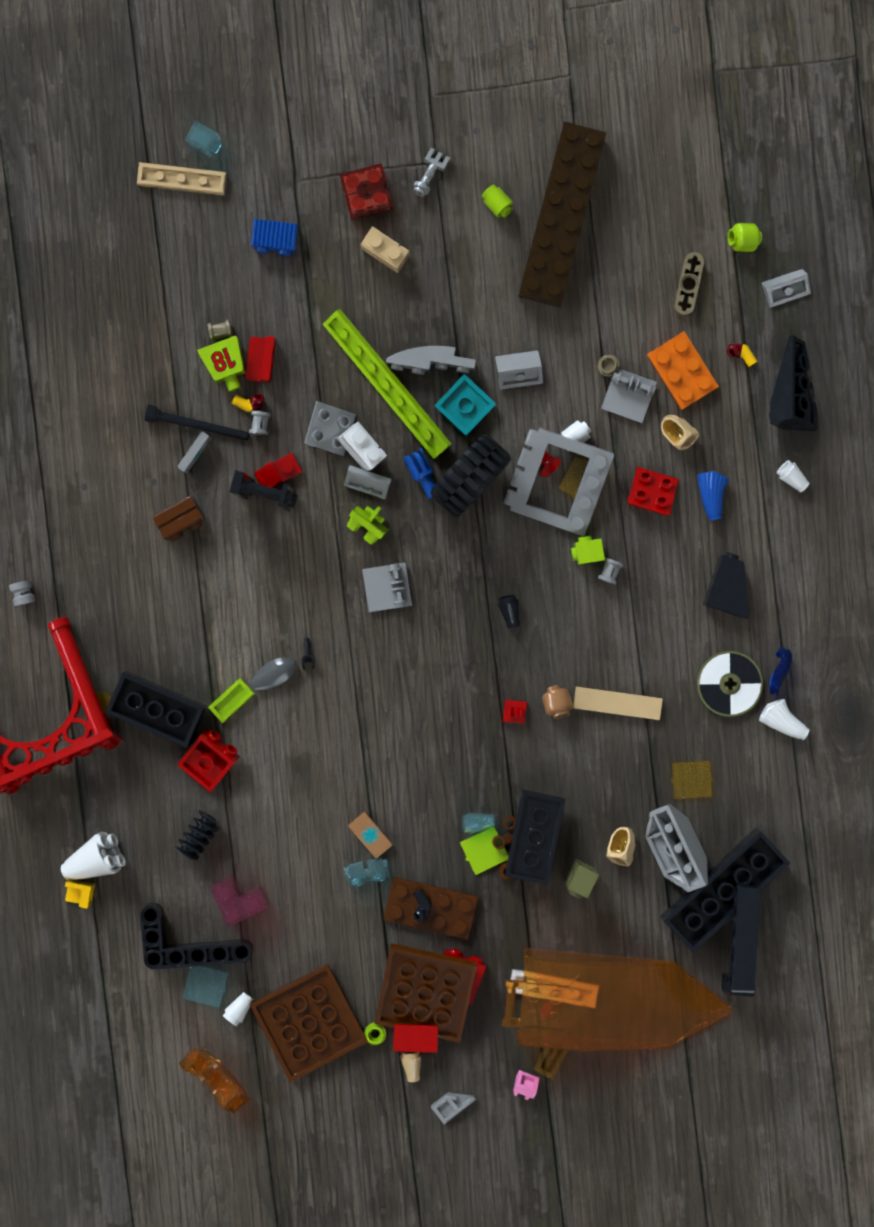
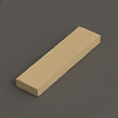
(181, 179)
(617, 703)

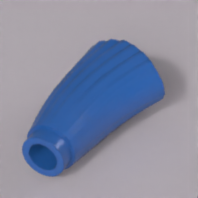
(711, 490)

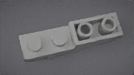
(421, 358)

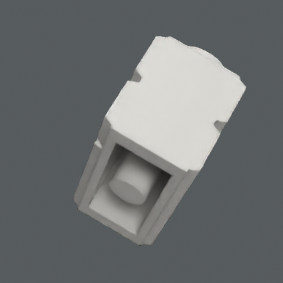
(361, 446)

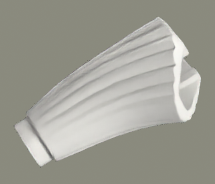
(781, 719)

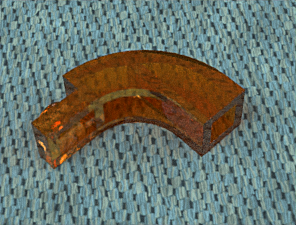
(217, 1078)

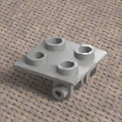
(629, 395)
(326, 426)
(387, 587)

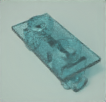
(359, 875)

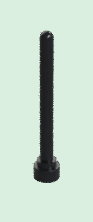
(154, 414)

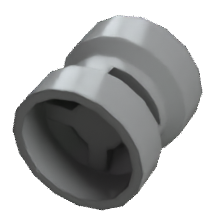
(22, 588)

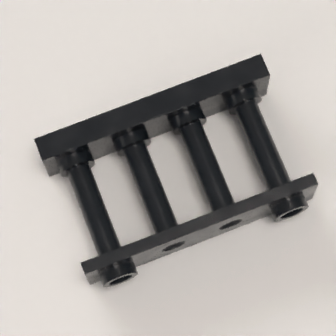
(243, 486)

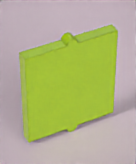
(481, 851)

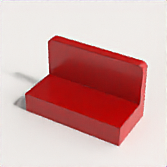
(260, 359)
(415, 1038)

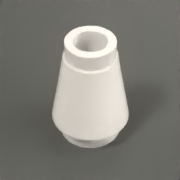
(793, 476)
(238, 1009)

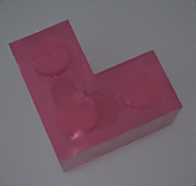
(237, 906)

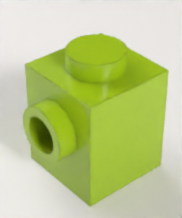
(587, 550)

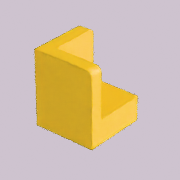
(80, 892)

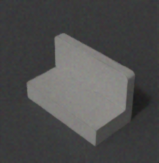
(519, 369)

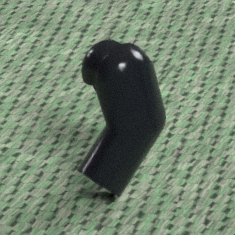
(423, 907)

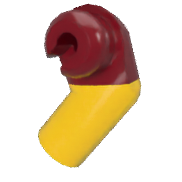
(741, 351)
(251, 404)

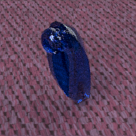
(781, 670)

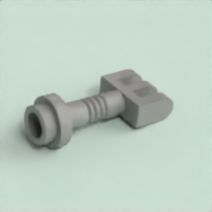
(421, 188)

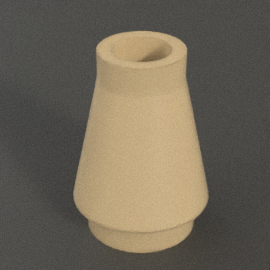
(412, 1064)

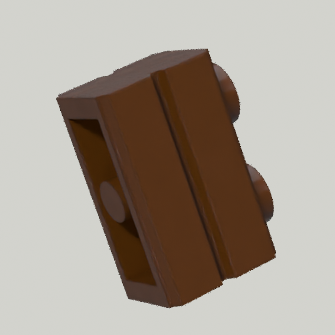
(179, 518)

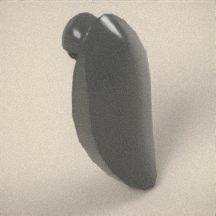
(274, 673)

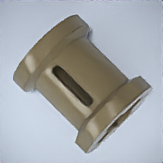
(220, 330)

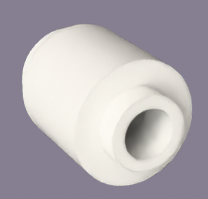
(577, 431)

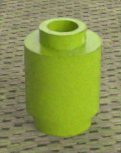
(497, 201)

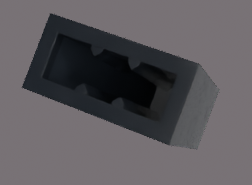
(728, 587)

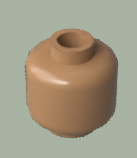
(557, 702)

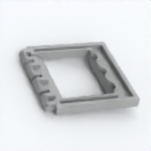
(587, 493)

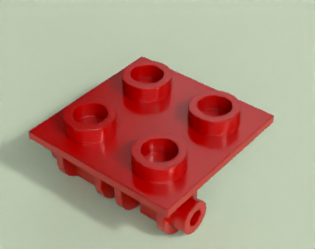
(652, 491)

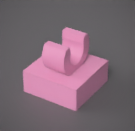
(526, 1085)

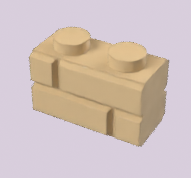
(384, 249)

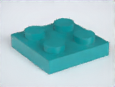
(465, 405)

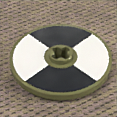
(741, 696)

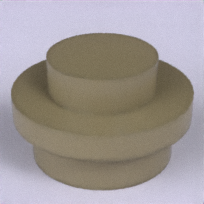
(608, 365)

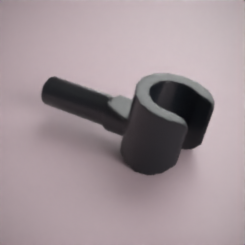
(307, 654)

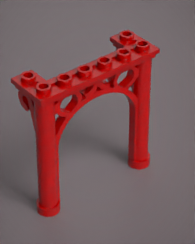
(84, 695)

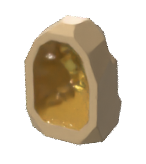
(679, 432)
(621, 846)

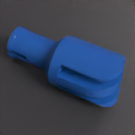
(420, 470)

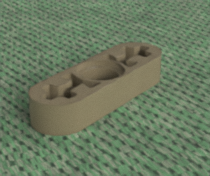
(686, 267)

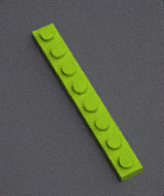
(386, 383)

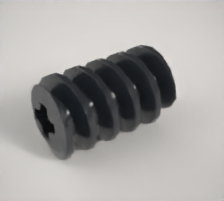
(198, 836)

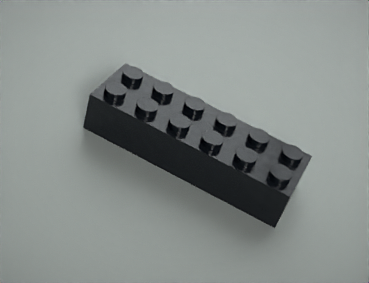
(707, 909)

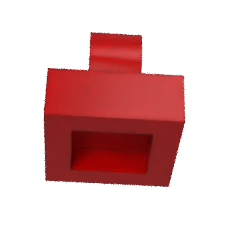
(514, 711)

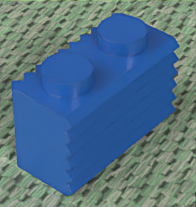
(275, 237)

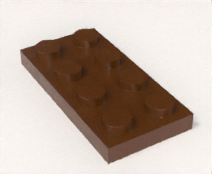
(450, 910)

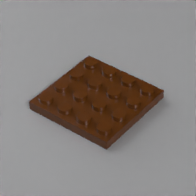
(426, 990)
(308, 1022)

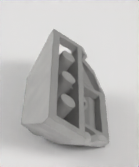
(677, 848)

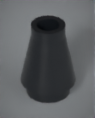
(510, 610)

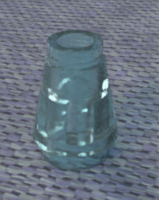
(477, 822)

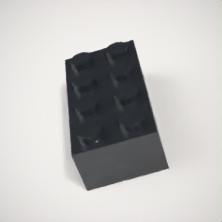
(156, 709)

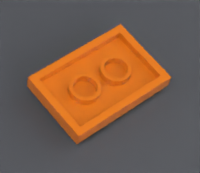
(682, 370)

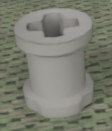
(259, 423)
(610, 571)

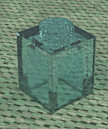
(203, 139)

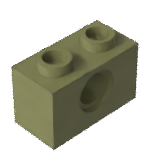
(581, 879)

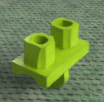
(370, 520)

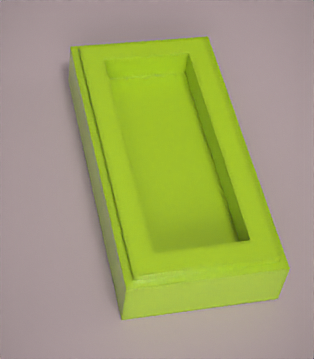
(231, 700)

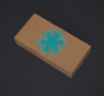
(370, 835)

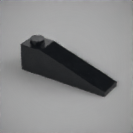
(791, 399)

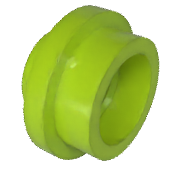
(375, 1040)

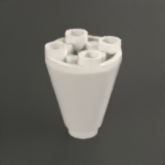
(95, 858)

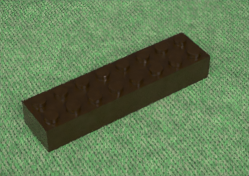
(562, 214)

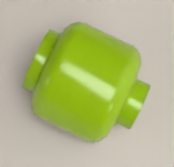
(744, 237)

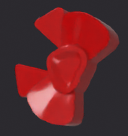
(550, 464)

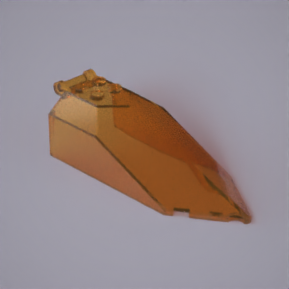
(607, 1002)

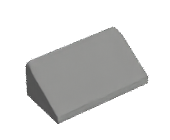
(786, 287)

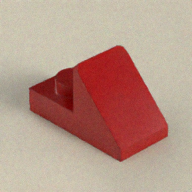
(278, 471)

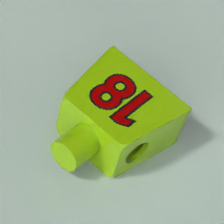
(224, 362)

